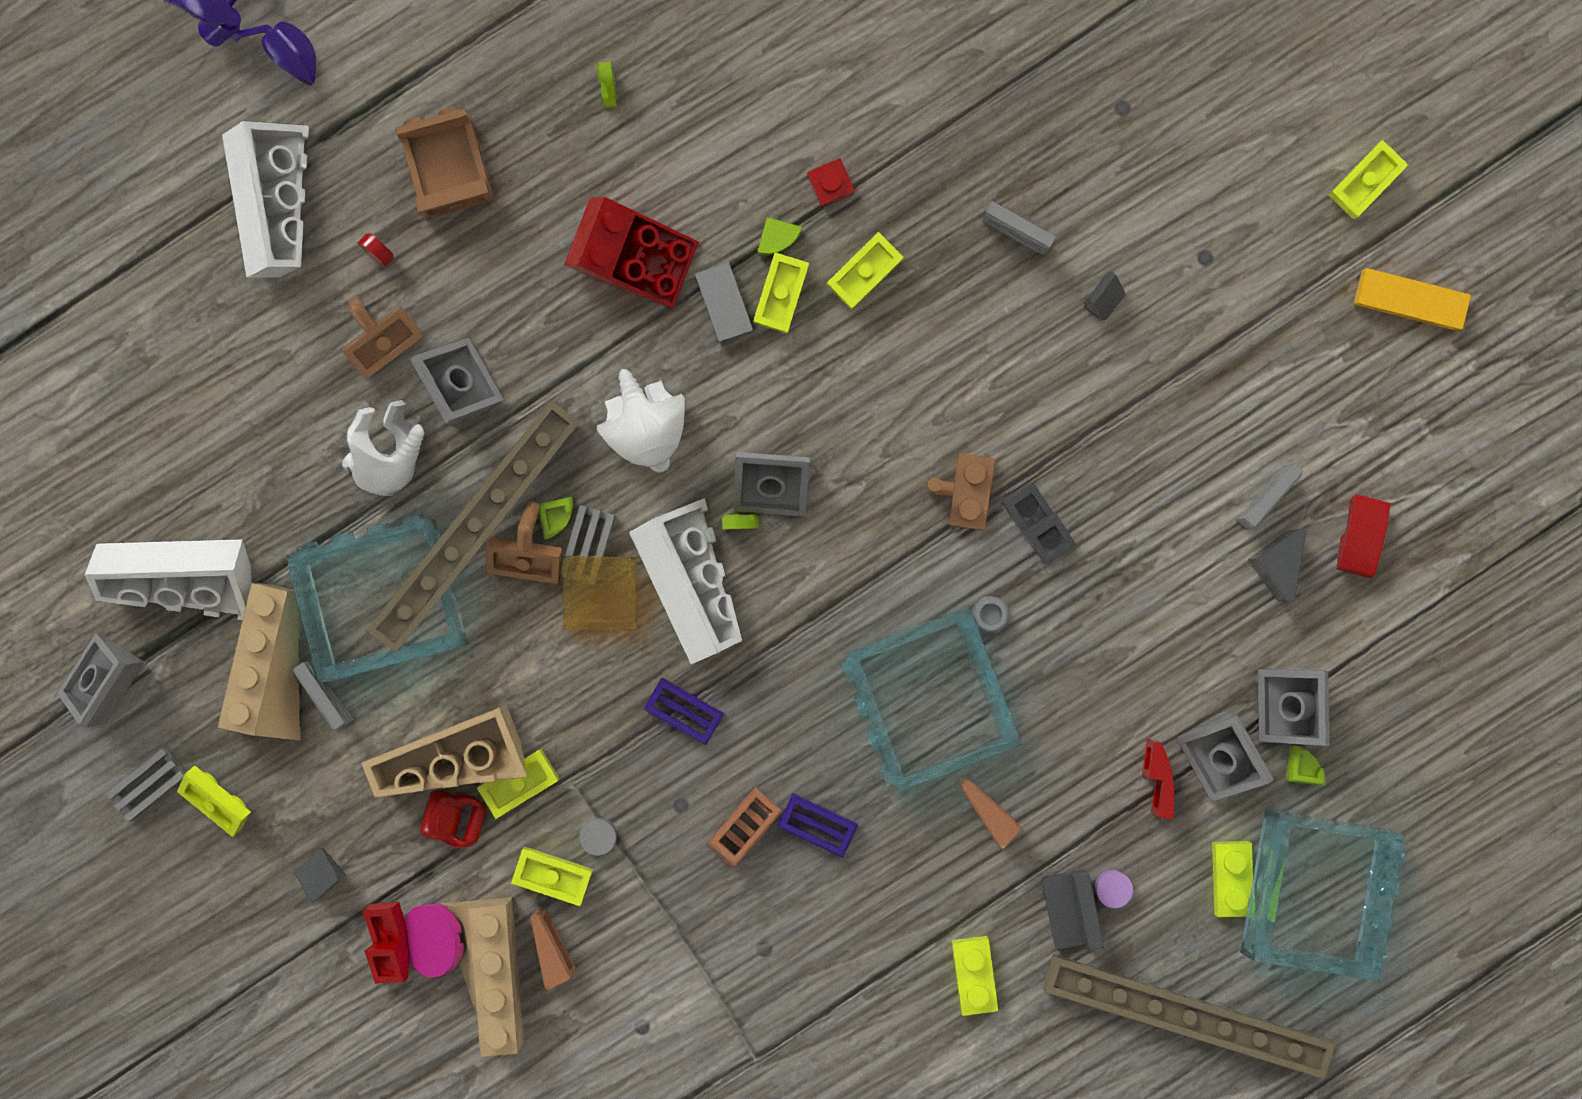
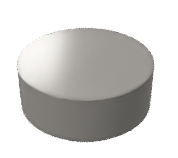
(990, 614)
(598, 836)

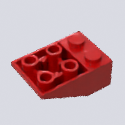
(631, 251)

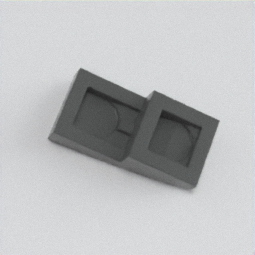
(1038, 522)

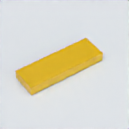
(1412, 299)

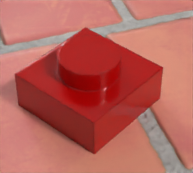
(830, 183)

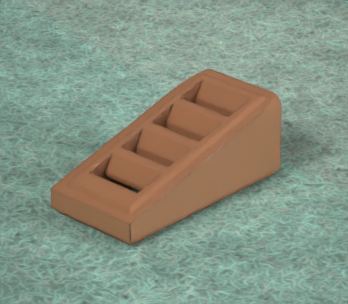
(997, 820)
(724, 852)
(552, 955)

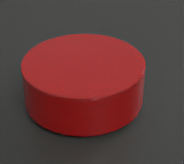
(376, 249)

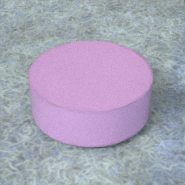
(1113, 889)

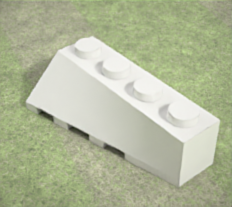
(268, 194)
(173, 574)
(689, 579)

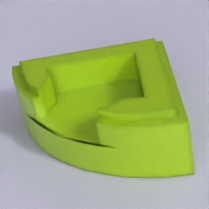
(606, 77)
(777, 236)
(555, 516)
(740, 522)
(1304, 767)

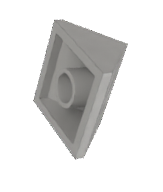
(457, 381)
(771, 484)
(99, 681)
(1293, 706)
(1224, 757)

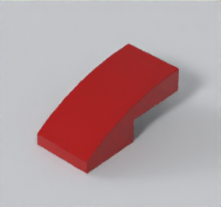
(1364, 536)
(1157, 767)
(389, 952)

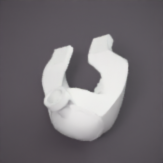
(643, 428)
(381, 472)

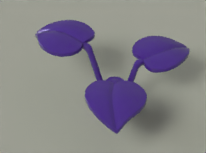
(283, 44)

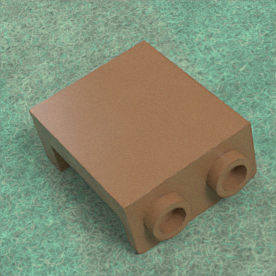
(445, 162)

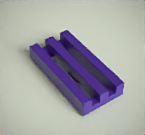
(657, 695)
(790, 811)

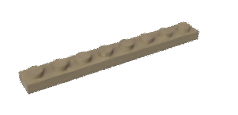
(472, 527)
(1189, 1016)

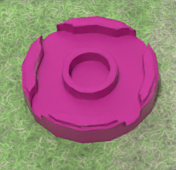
(433, 940)

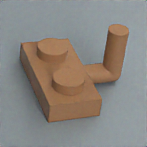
(381, 339)
(968, 491)
(522, 557)

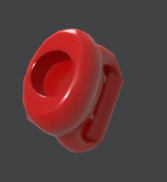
(443, 815)

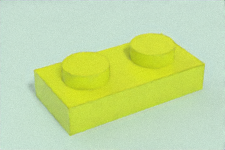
(1368, 179)
(865, 271)
(781, 293)
(508, 793)
(213, 801)
(552, 876)
(1232, 877)
(974, 975)

